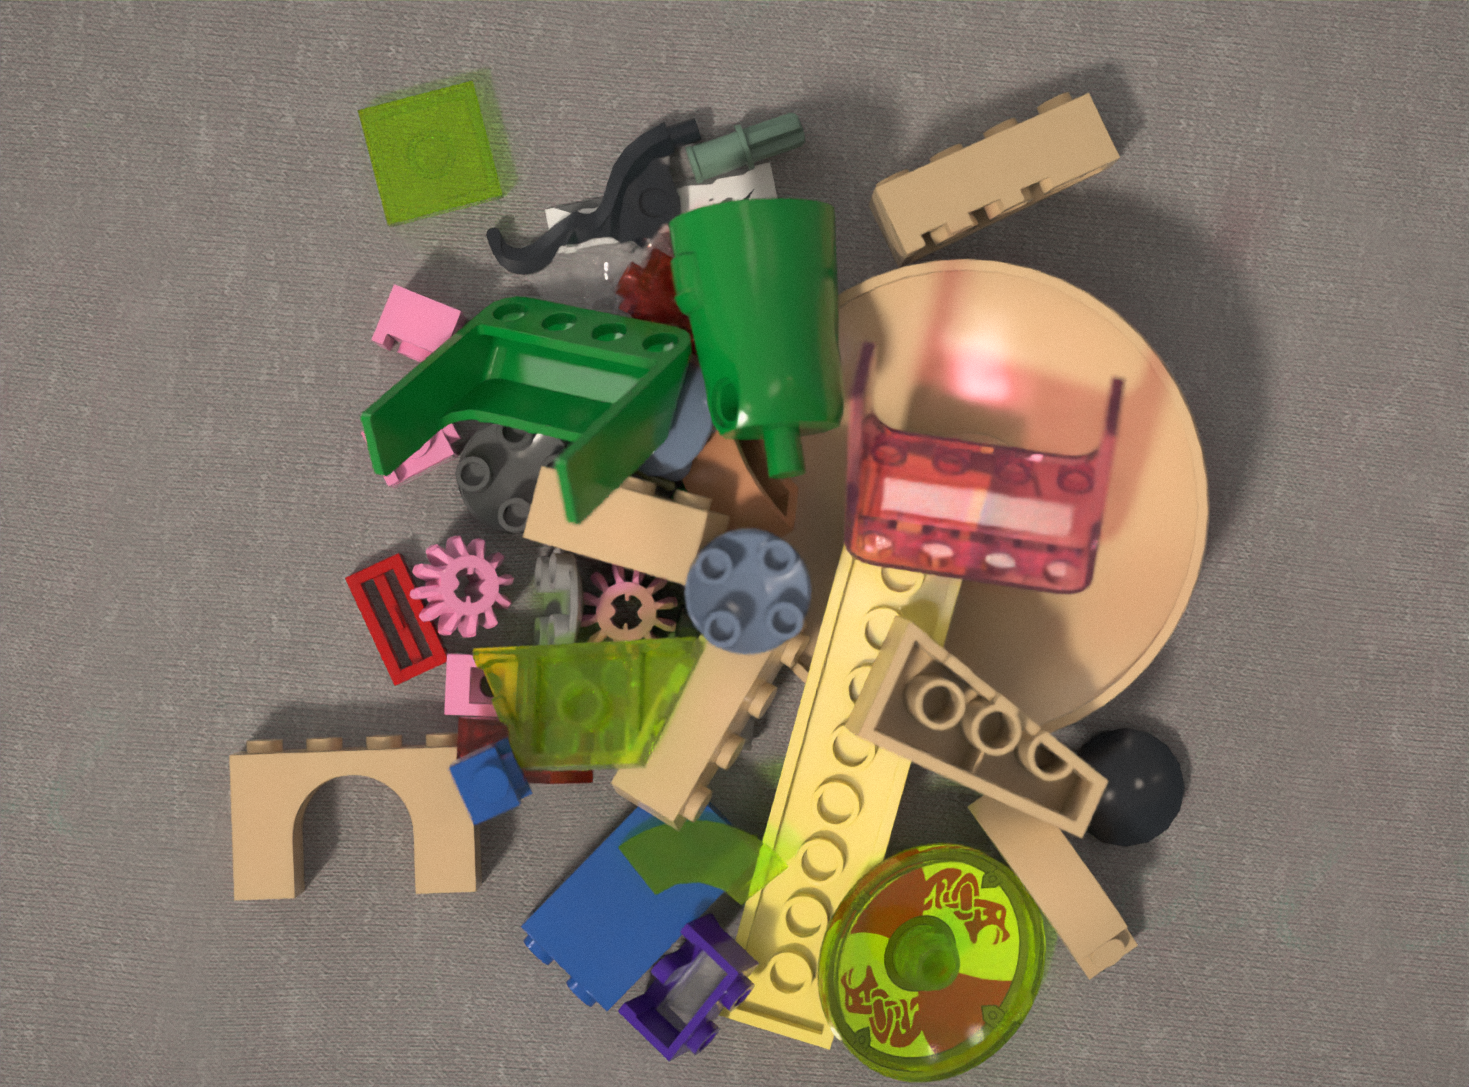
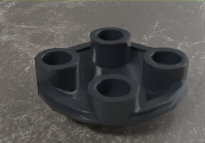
(1141, 788)

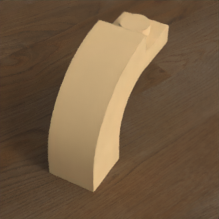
(1057, 884)

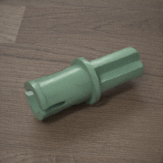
(745, 146)

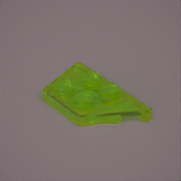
(587, 700)

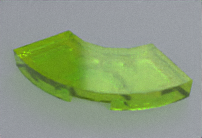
(704, 854)

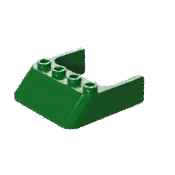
(548, 372)

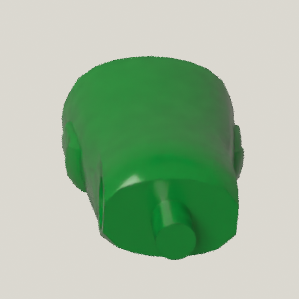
(764, 319)

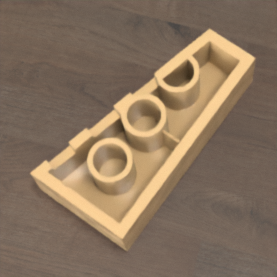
(991, 178)
(955, 724)
(706, 730)

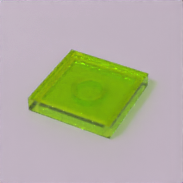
(430, 154)

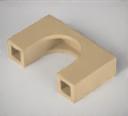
(276, 785)

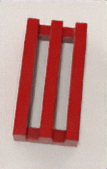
(376, 628)

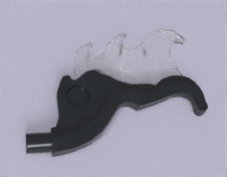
(588, 252)

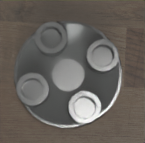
(502, 472)

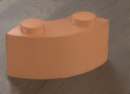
(739, 485)

